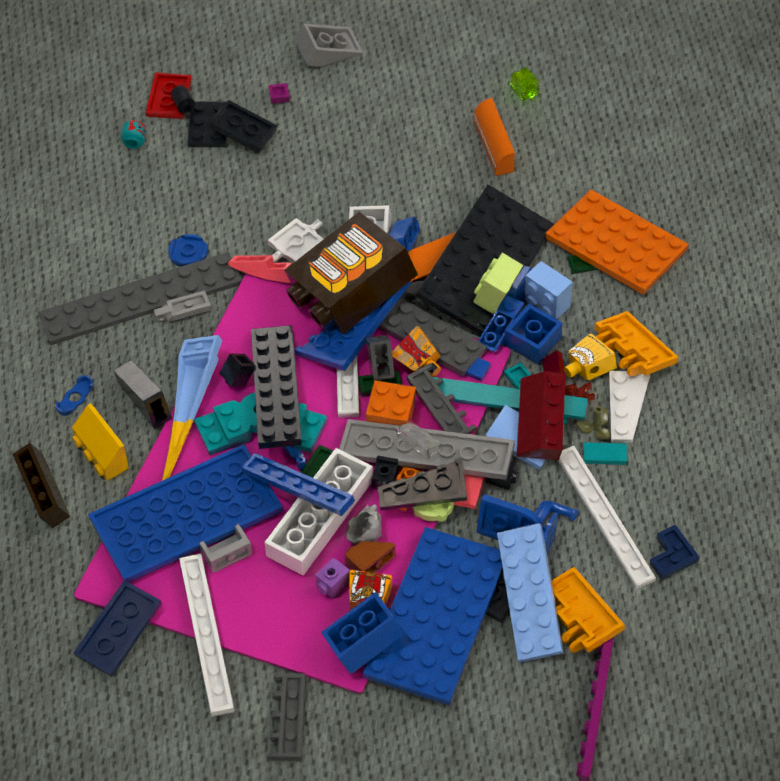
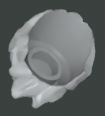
(365, 526)

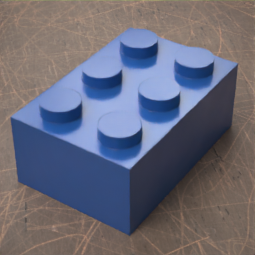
(363, 633)

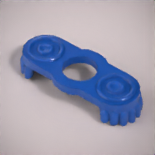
(82, 387)

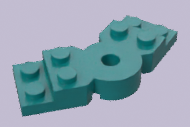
(235, 421)

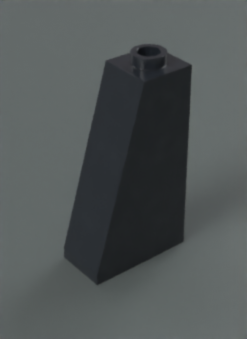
(143, 393)

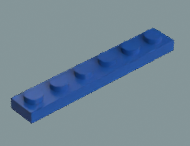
(298, 484)

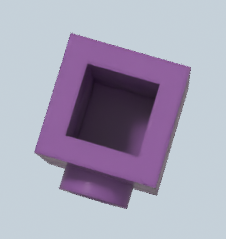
(332, 578)

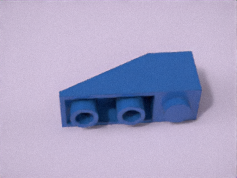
(494, 333)

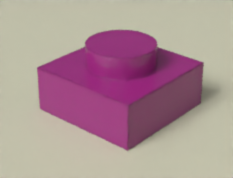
(279, 93)

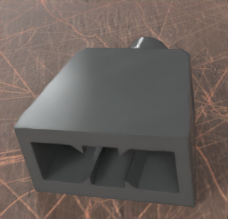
(379, 354)

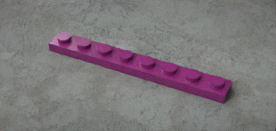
(594, 709)

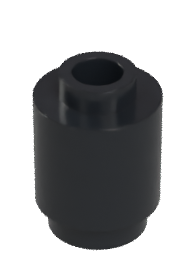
(182, 99)

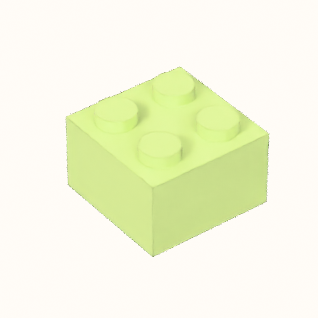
(496, 282)

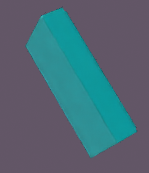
(605, 453)

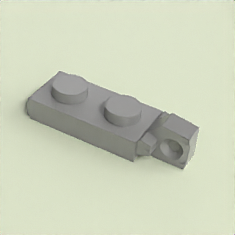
(183, 307)

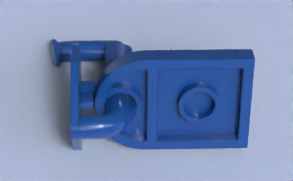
(502, 516)

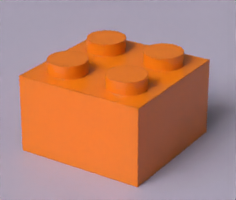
(391, 403)

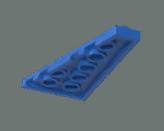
(340, 350)

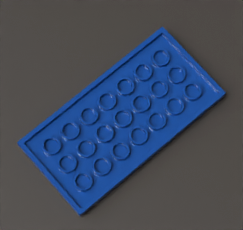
(182, 511)
(441, 613)

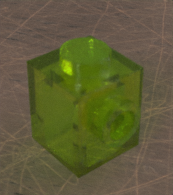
(524, 84)

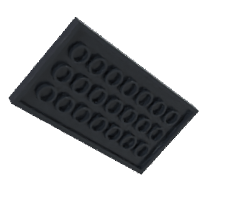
(491, 228)

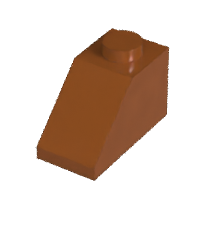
(369, 556)

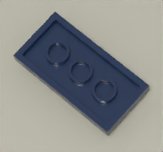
(117, 628)

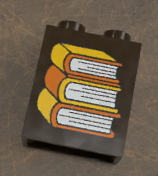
(349, 274)

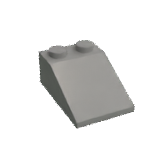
(326, 44)

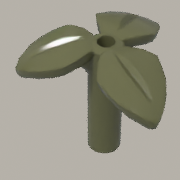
(600, 419)

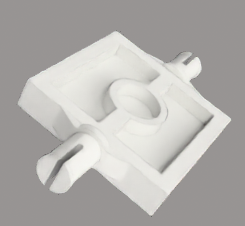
(295, 240)

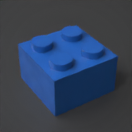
(533, 333)

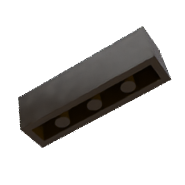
(41, 485)

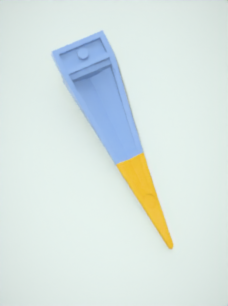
(195, 369)

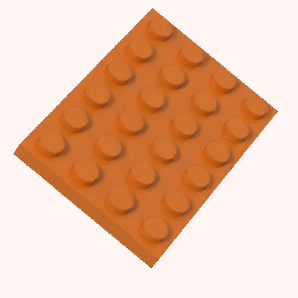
(617, 241)

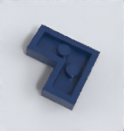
(677, 553)

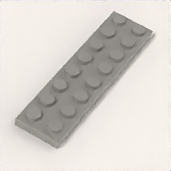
(479, 454)

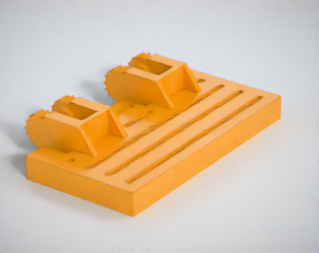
(639, 346)
(581, 605)

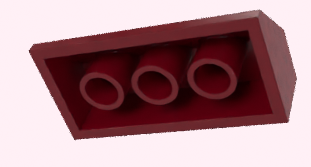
(541, 416)

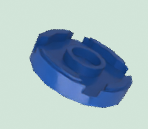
(182, 254)

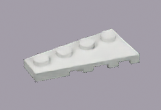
(625, 404)

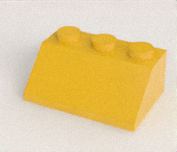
(99, 443)

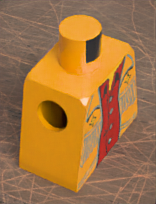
(417, 351)

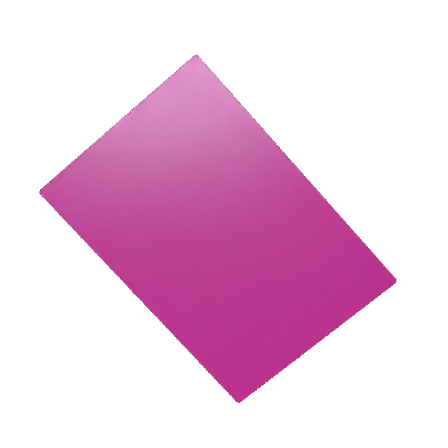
(256, 601)

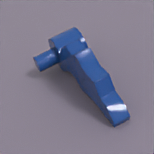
(297, 455)

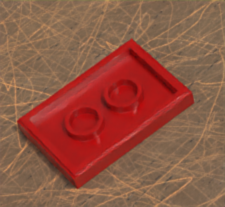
(160, 102)

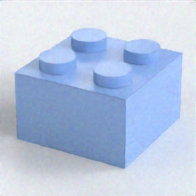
(548, 290)

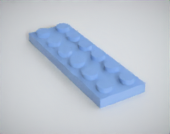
(530, 593)

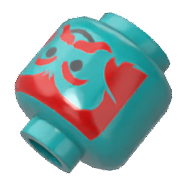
(133, 134)

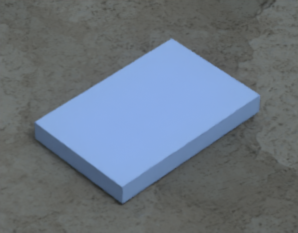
(507, 428)

